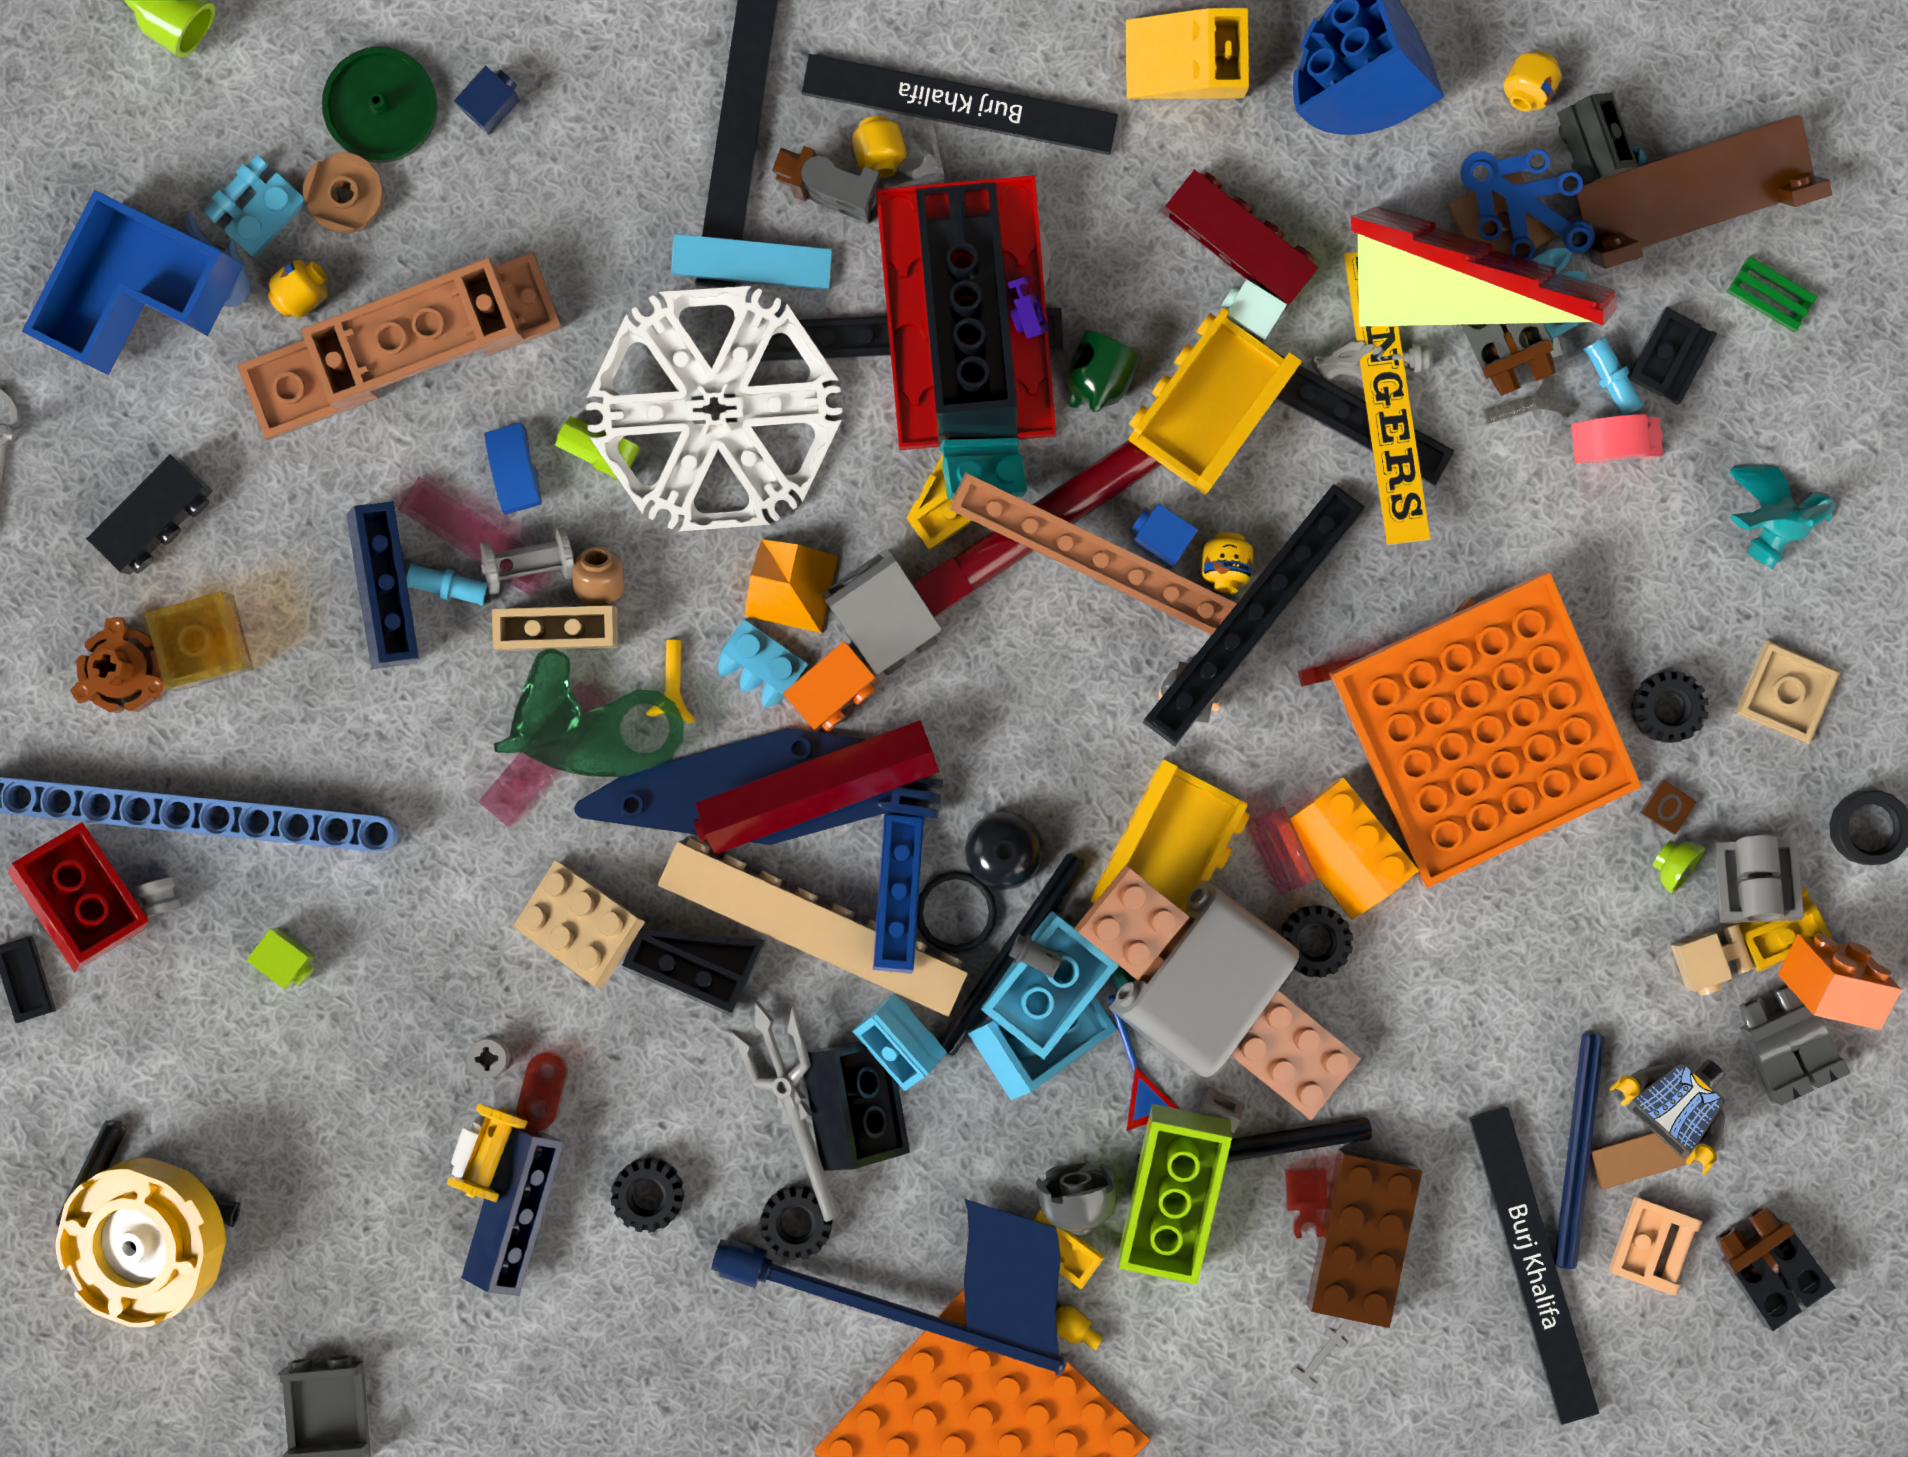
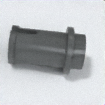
(1035, 955)

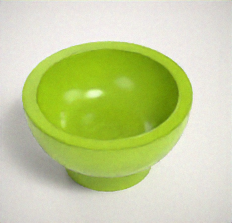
(1673, 862)

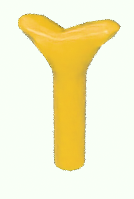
(673, 681)

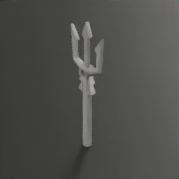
(790, 1098)

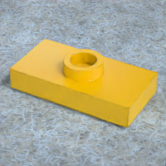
(1077, 1256)

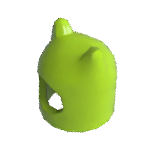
(174, 23)

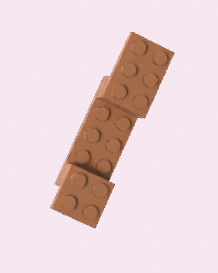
(396, 338)
(1283, 1045)

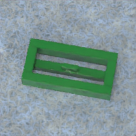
(1780, 281)

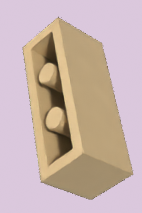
(555, 628)

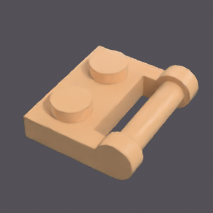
(1643, 1242)

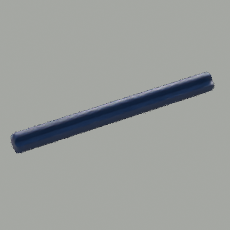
(1579, 1150)

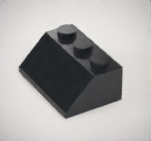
(854, 1108)

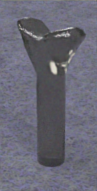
(1543, 399)

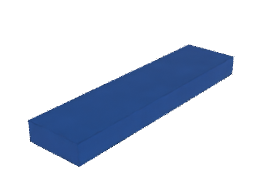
(898, 893)

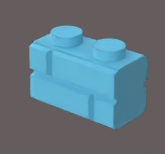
(899, 1041)

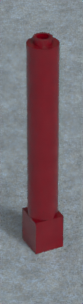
(1070, 501)

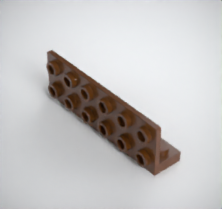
(1699, 189)

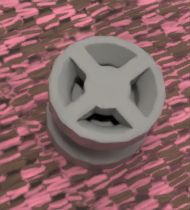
(158, 896)
(496, 1056)

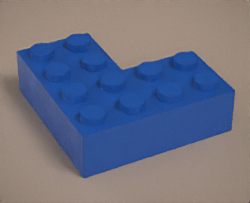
(115, 268)

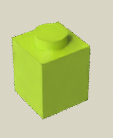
(282, 959)

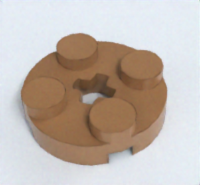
(333, 173)

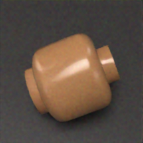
(598, 576)

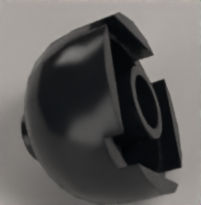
(1003, 850)

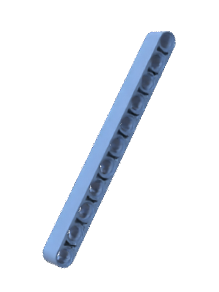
(201, 818)

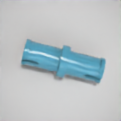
(1613, 376)
(447, 584)

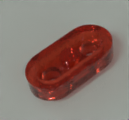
(542, 1090)

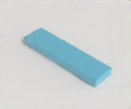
(751, 262)

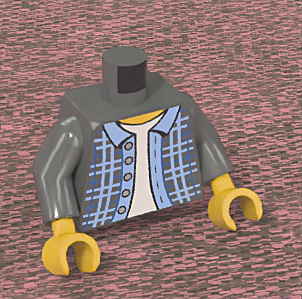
(1679, 1107)

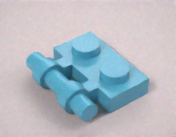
(263, 215)

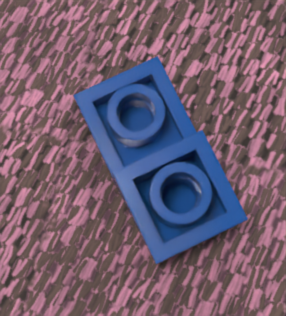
(512, 469)

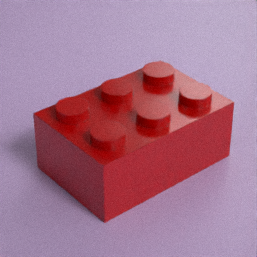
(78, 896)

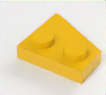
(931, 515)

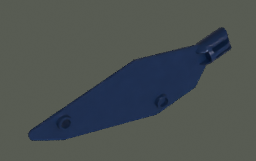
(671, 789)

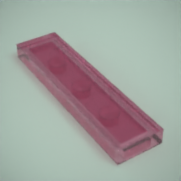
(462, 528)
(527, 776)

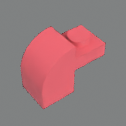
(1617, 438)

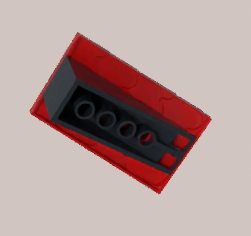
(949, 309)

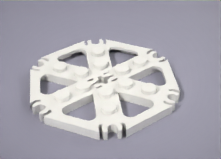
(729, 375)

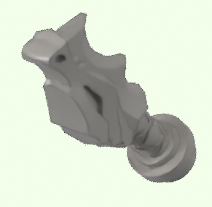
(1347, 359)

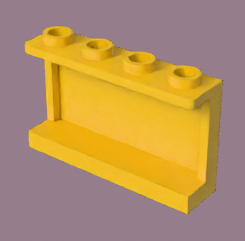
(1211, 401)
(1176, 835)

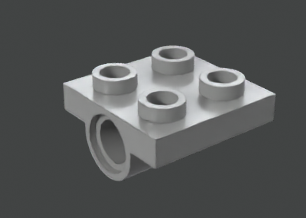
(1758, 880)

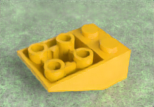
(1188, 55)

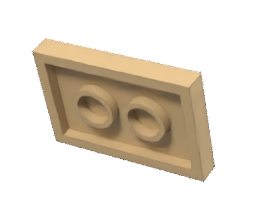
(578, 924)

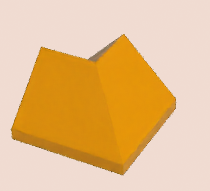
(789, 585)

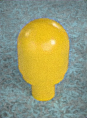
(1075, 1327)

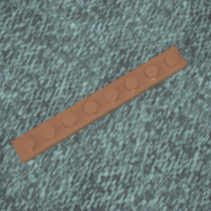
(1090, 554)

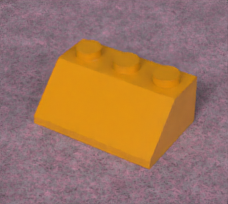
(1350, 849)

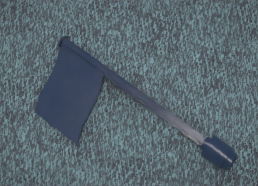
(1006, 1287)

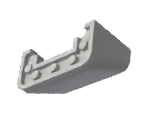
(1209, 983)

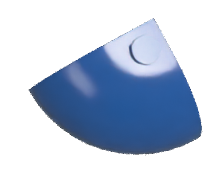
(1363, 69)

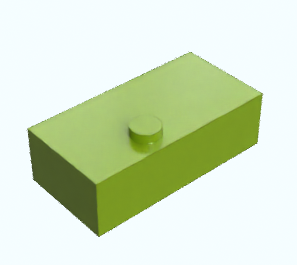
(1175, 1194)

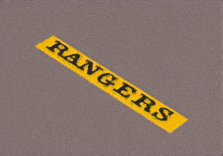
(1390, 426)

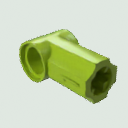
(575, 440)

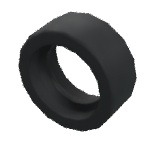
(1839, 827)

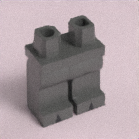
(1790, 1047)

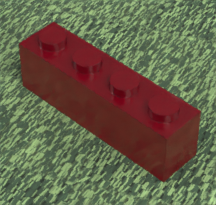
(1239, 237)

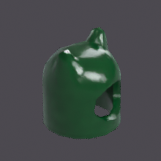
(1100, 371)

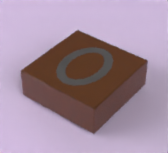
(1668, 807)

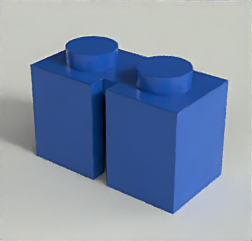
(1162, 534)

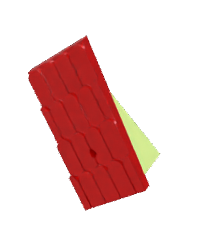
(1442, 278)

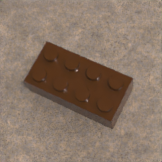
(1364, 1238)

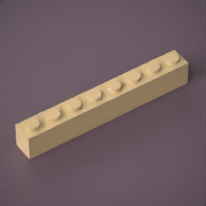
(806, 924)

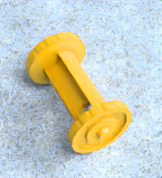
(487, 1152)

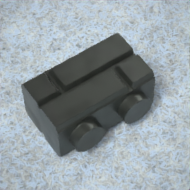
(1596, 138)

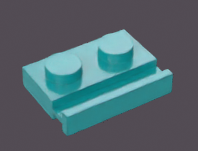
(989, 460)

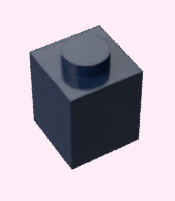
(488, 98)

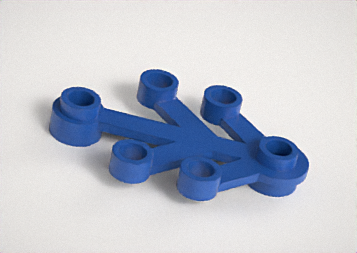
(1522, 199)

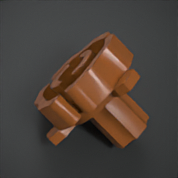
(131, 671)

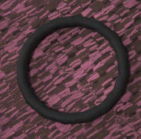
(990, 921)

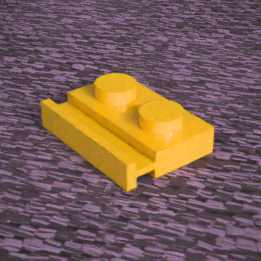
(1771, 941)

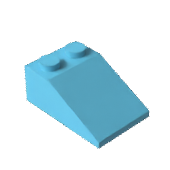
(1042, 1007)
(1023, 1070)

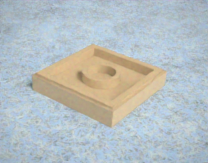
(1787, 692)

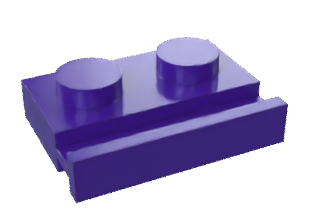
(1028, 315)

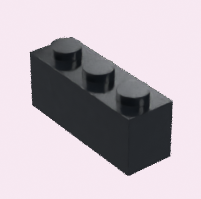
(150, 516)

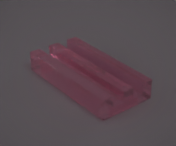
(1287, 848)

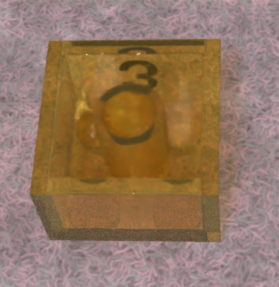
(199, 641)

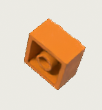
(831, 688)
(1839, 981)

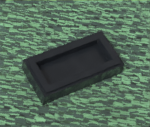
(25, 980)

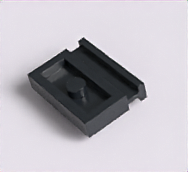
(1671, 355)

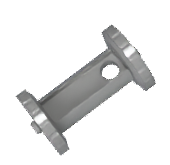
(528, 560)

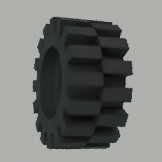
(1692, 714)
(1339, 934)
(623, 1194)
(778, 1239)

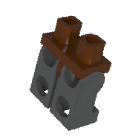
(828, 185)
(1506, 347)

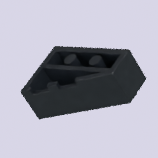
(696, 966)

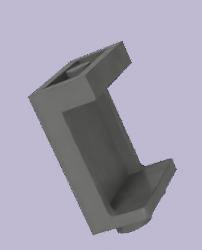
(325, 1408)

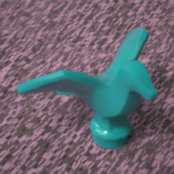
(1778, 514)

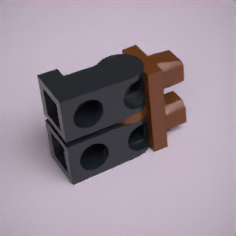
(1765, 1256)

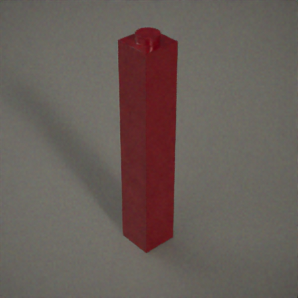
(815, 788)

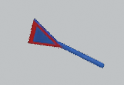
(1143, 1091)

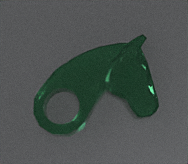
(589, 743)

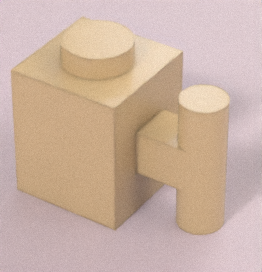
(1705, 960)

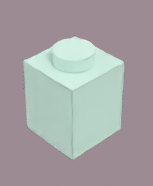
(1253, 309)

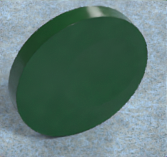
(379, 104)

